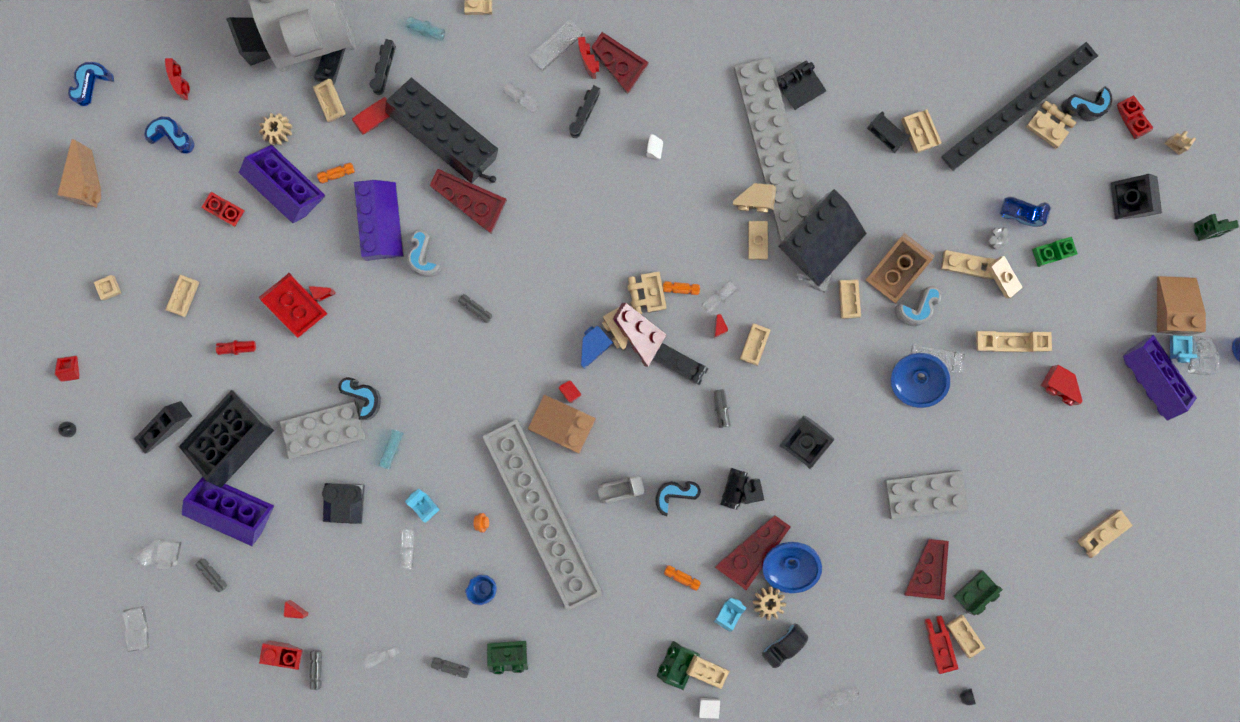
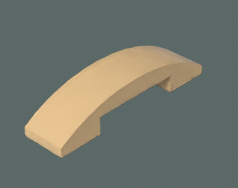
(1013, 342)

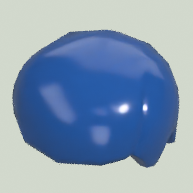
(481, 590)

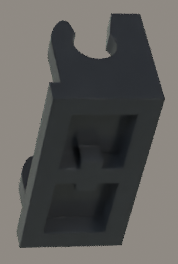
(887, 132)
(753, 493)

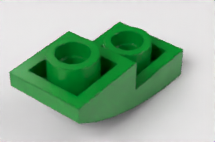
(1054, 251)

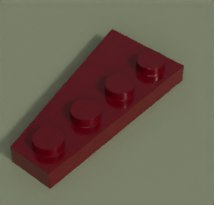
(472, 200)
(747, 559)

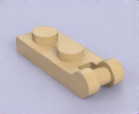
(966, 264)
(1105, 533)

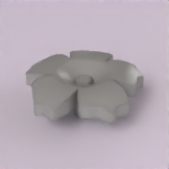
(999, 237)

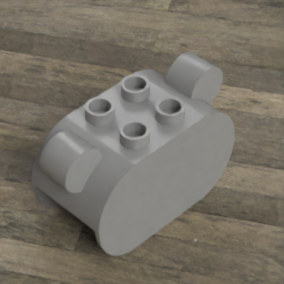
(301, 29)

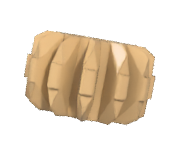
(282, 125)
(765, 598)

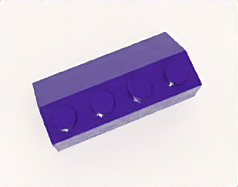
(281, 183)
(378, 219)
(1160, 378)
(227, 511)

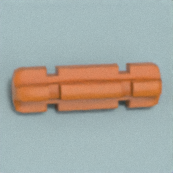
(335, 172)
(682, 288)
(682, 577)

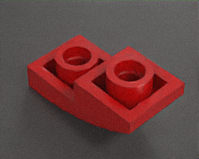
(588, 60)
(174, 74)
(371, 116)
(1133, 117)
(223, 209)

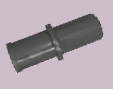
(721, 408)

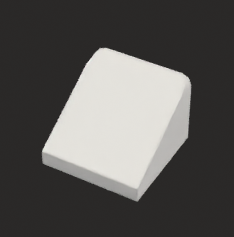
(654, 147)
(709, 708)

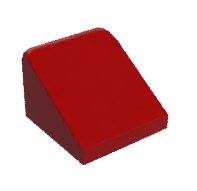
(321, 293)
(720, 326)
(67, 368)
(569, 391)
(293, 610)

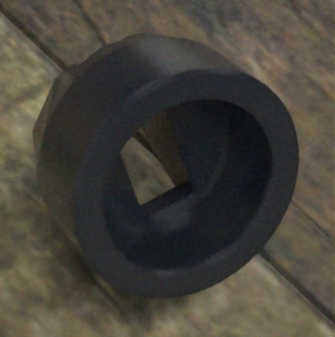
(68, 432)
(967, 697)

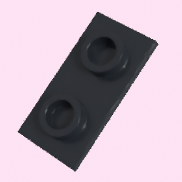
(731, 496)

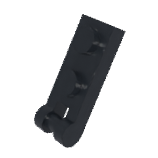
(332, 62)
(383, 67)
(583, 113)
(679, 363)

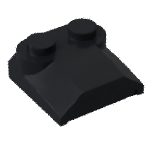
(807, 441)
(343, 503)

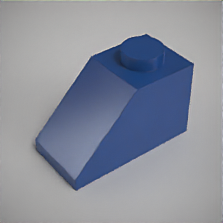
(594, 344)

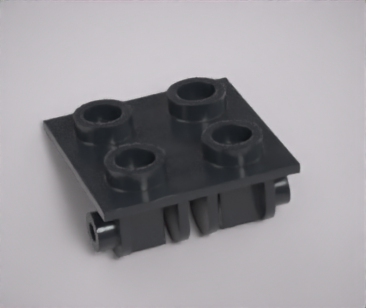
(801, 84)

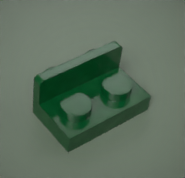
(1211, 228)
(978, 593)
(507, 657)
(675, 665)

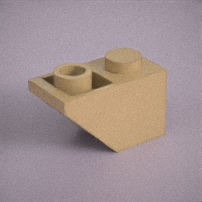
(757, 197)
(610, 326)

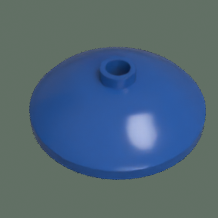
(916, 390)
(792, 575)

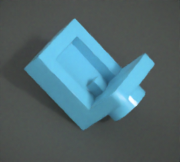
(1181, 348)
(422, 505)
(730, 614)

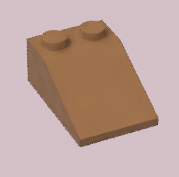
(80, 177)
(900, 268)
(1179, 306)
(562, 424)

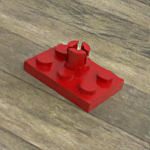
(293, 305)

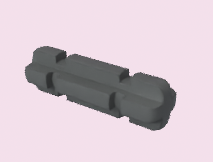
(475, 308)
(211, 575)
(450, 667)
(315, 669)

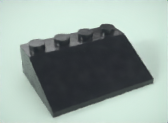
(824, 237)
(225, 439)

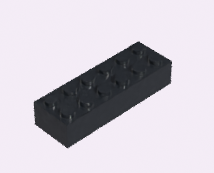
(441, 130)

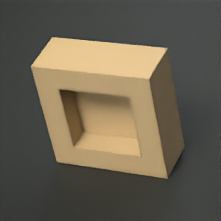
(107, 287)

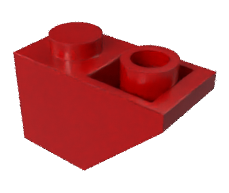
(1063, 384)
(280, 655)

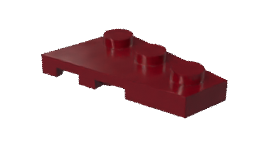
(620, 61)
(930, 572)

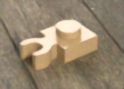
(1180, 142)

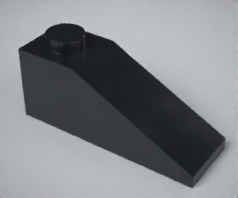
(162, 426)

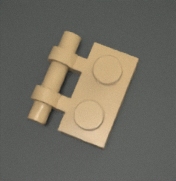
(1049, 129)
(653, 293)

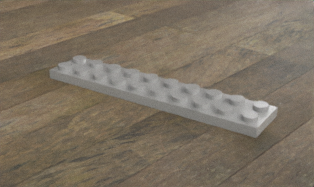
(773, 143)
(542, 515)

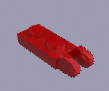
(941, 646)

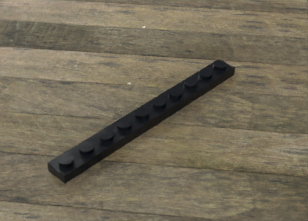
(1019, 106)

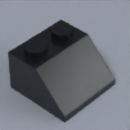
(248, 39)
(1136, 197)

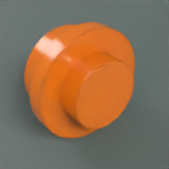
(481, 522)

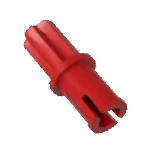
(235, 347)

